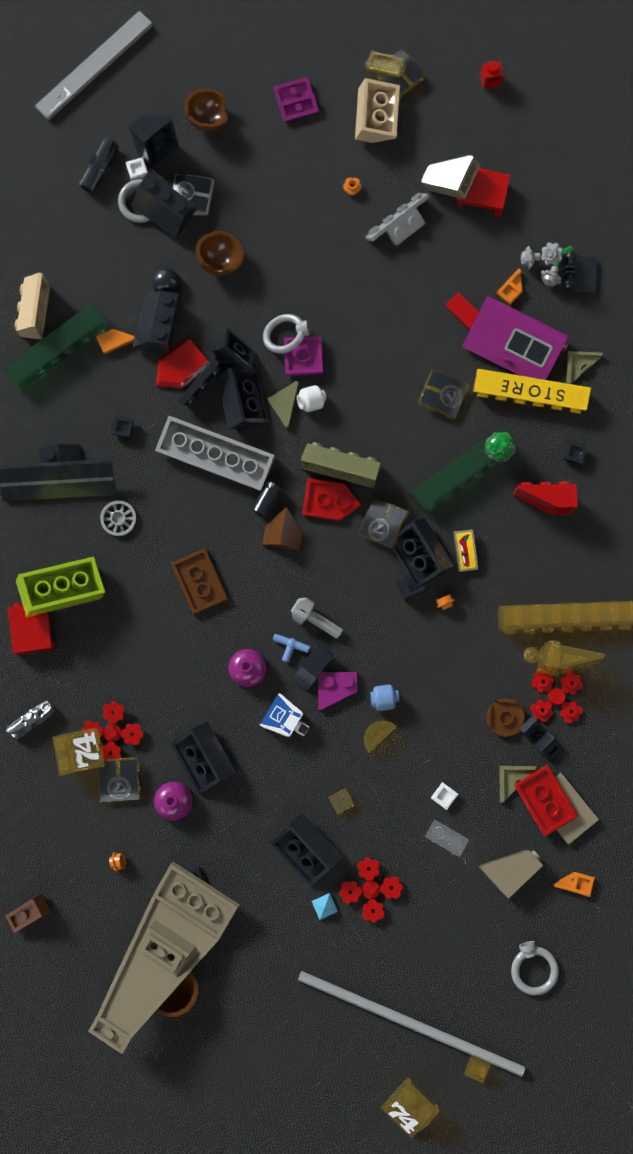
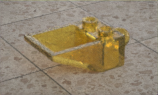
(560, 659)

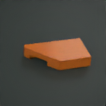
(511, 289)
(113, 340)
(576, 883)

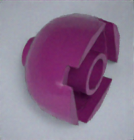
(247, 668)
(173, 801)

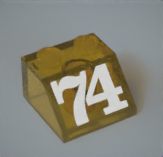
(78, 751)
(410, 1108)

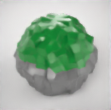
(500, 446)

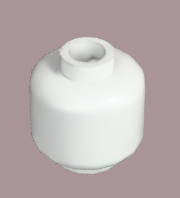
(311, 398)

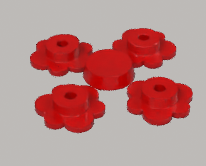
(556, 697)
(113, 732)
(370, 890)

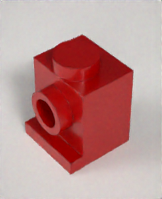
(489, 71)

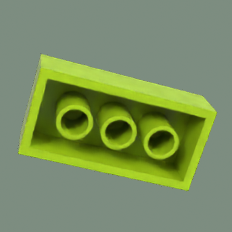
(60, 586)

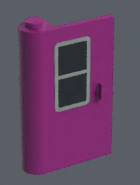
(515, 340)

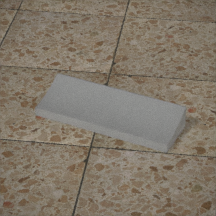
(215, 453)

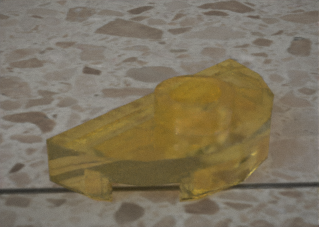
(377, 733)

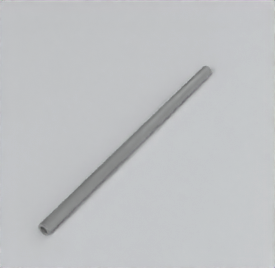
(411, 1023)

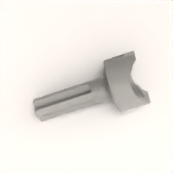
(313, 617)

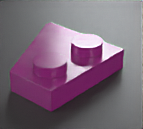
(335, 687)

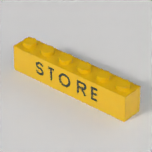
(532, 390)

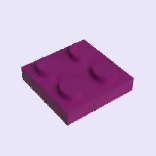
(305, 358)

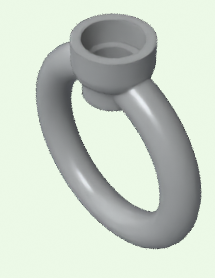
(122, 205)
(302, 327)
(529, 950)

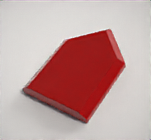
(181, 365)
(328, 500)

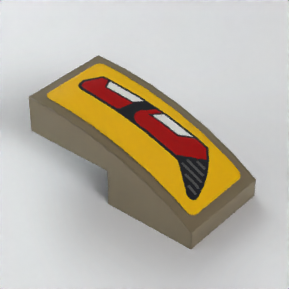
(465, 550)

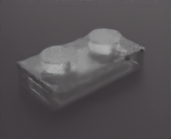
(446, 838)

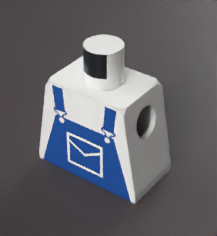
(284, 718)

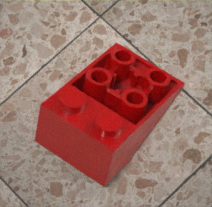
(549, 497)

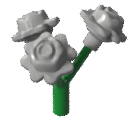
(552, 255)

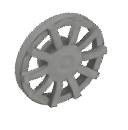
(118, 518)

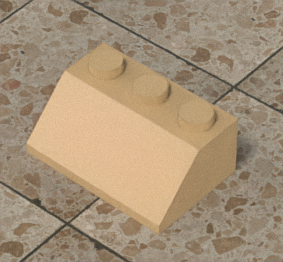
(377, 111)
(32, 306)

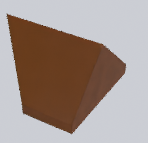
(283, 532)

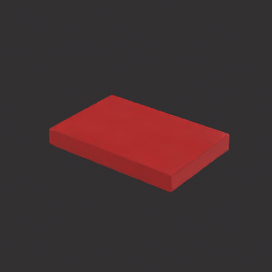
(545, 800)

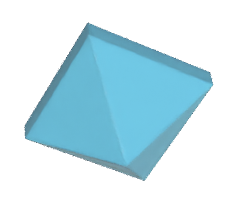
(324, 906)

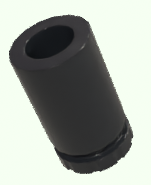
(267, 499)

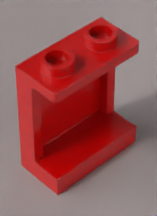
(487, 191)
(29, 633)

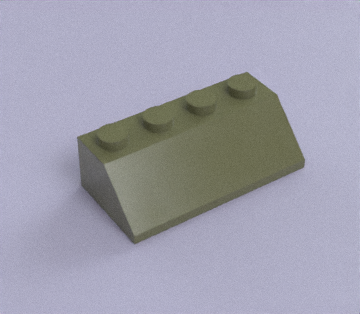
(340, 465)

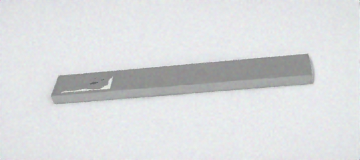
(93, 65)

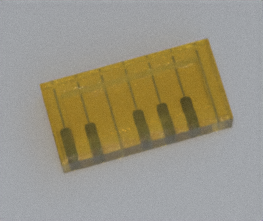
(385, 64)

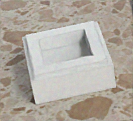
(137, 168)
(444, 796)

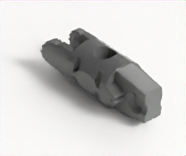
(30, 720)

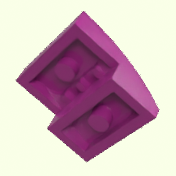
(295, 99)

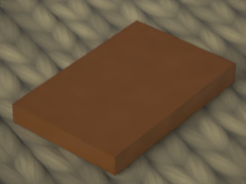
(199, 581)

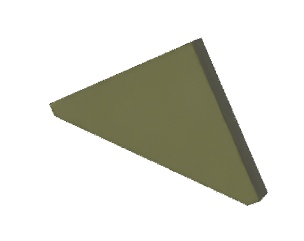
(578, 363)
(283, 403)
(510, 775)

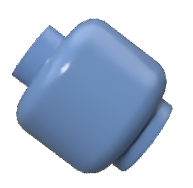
(384, 697)

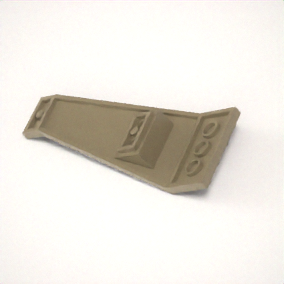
(183, 921)

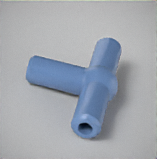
(291, 645)

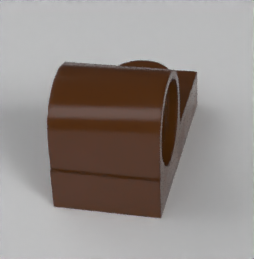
(28, 913)

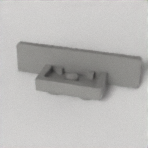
(402, 223)

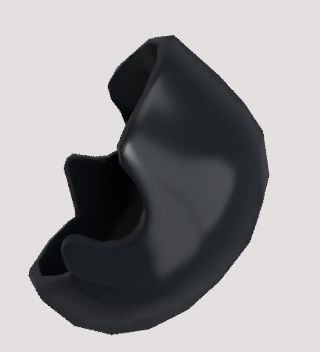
(166, 280)

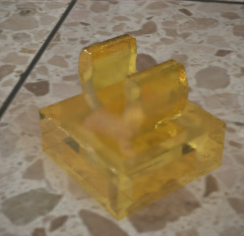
(477, 1069)

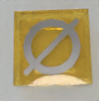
(341, 801)

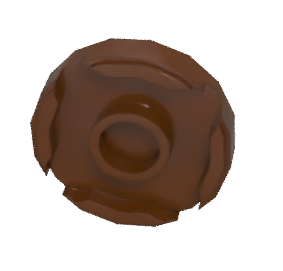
(505, 717)

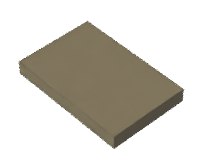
(586, 817)

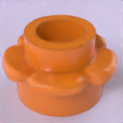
(352, 190)
(445, 602)
(117, 861)

